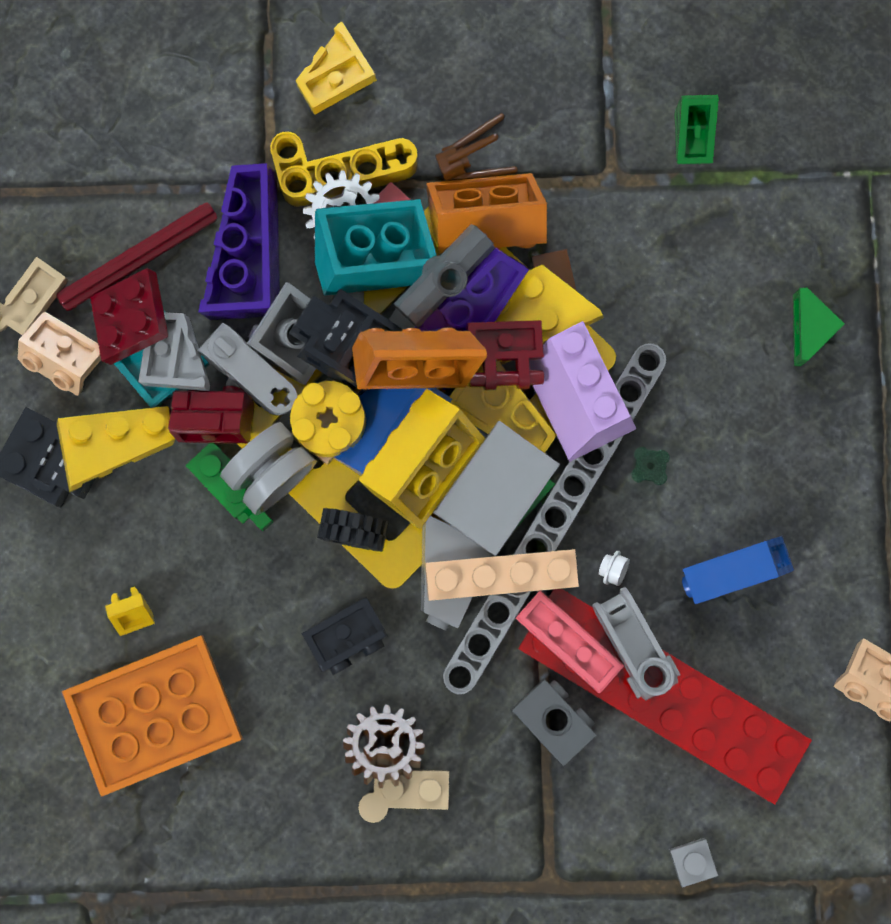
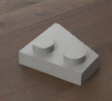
(175, 359)

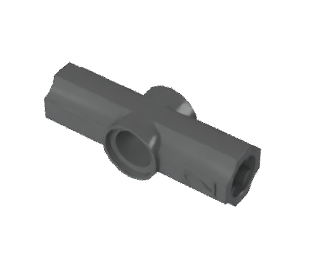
(460, 259)

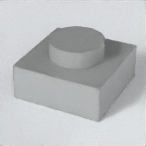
(693, 862)

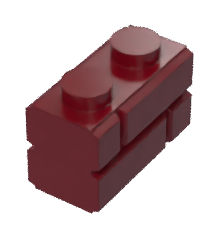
(211, 416)

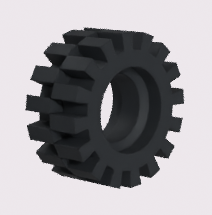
(352, 529)

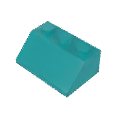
(371, 246)

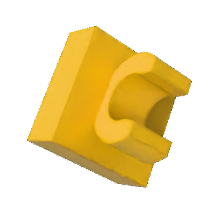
(129, 613)

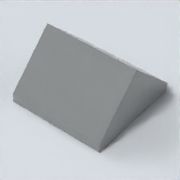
(272, 336)

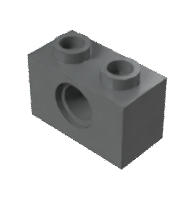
(563, 742)

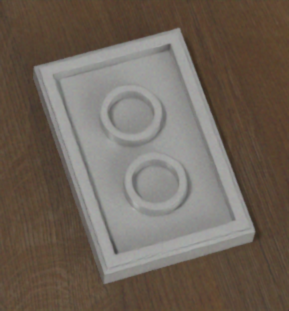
(496, 488)

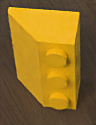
(422, 458)

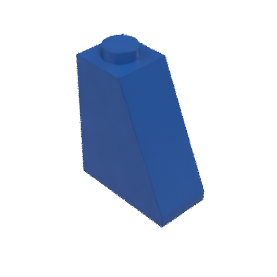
(737, 570)

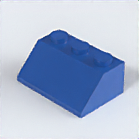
(384, 413)

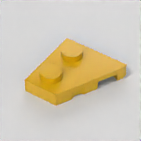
(335, 72)

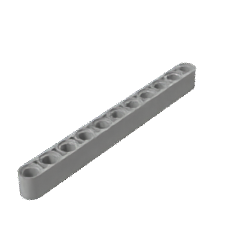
(551, 537)

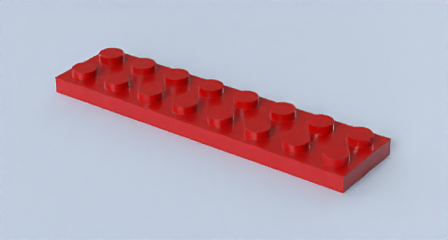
(692, 714)

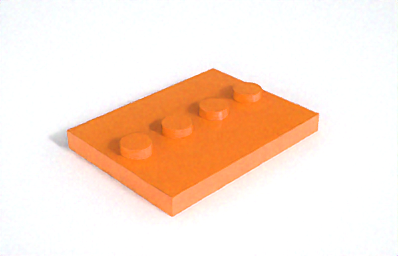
(152, 715)

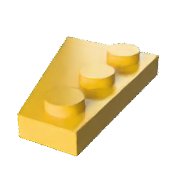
(504, 405)
(106, 441)

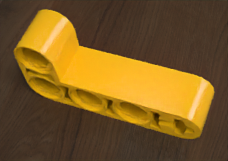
(299, 169)

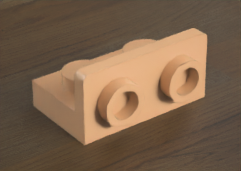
(58, 353)
(868, 678)

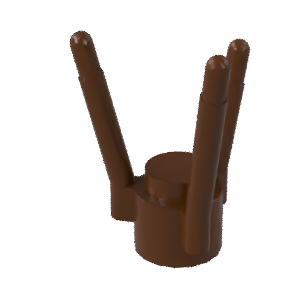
(454, 158)

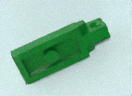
(207, 469)

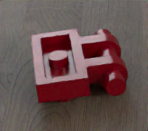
(507, 342)

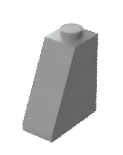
(439, 544)

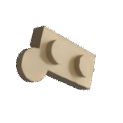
(31, 296)
(423, 791)

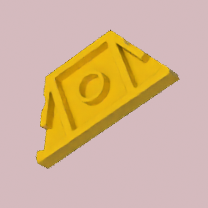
(551, 300)

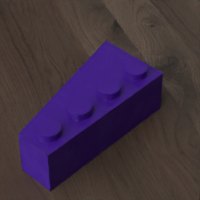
(246, 251)

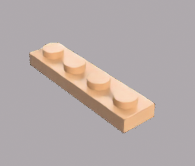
(501, 574)

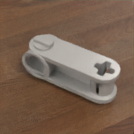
(247, 369)
(635, 644)

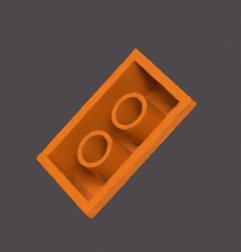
(502, 207)
(416, 358)

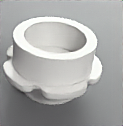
(614, 568)

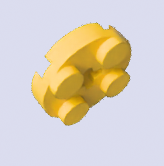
(339, 436)

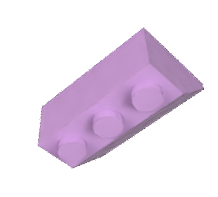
(579, 393)

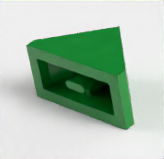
(695, 128)
(811, 325)

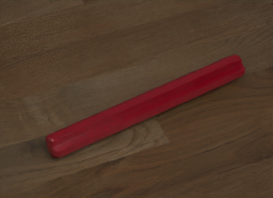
(137, 256)

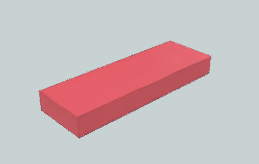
(569, 642)

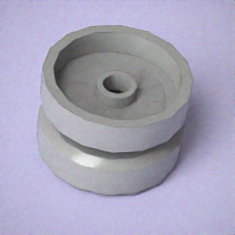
(268, 468)

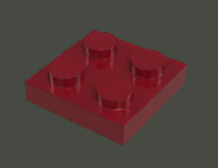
(129, 316)

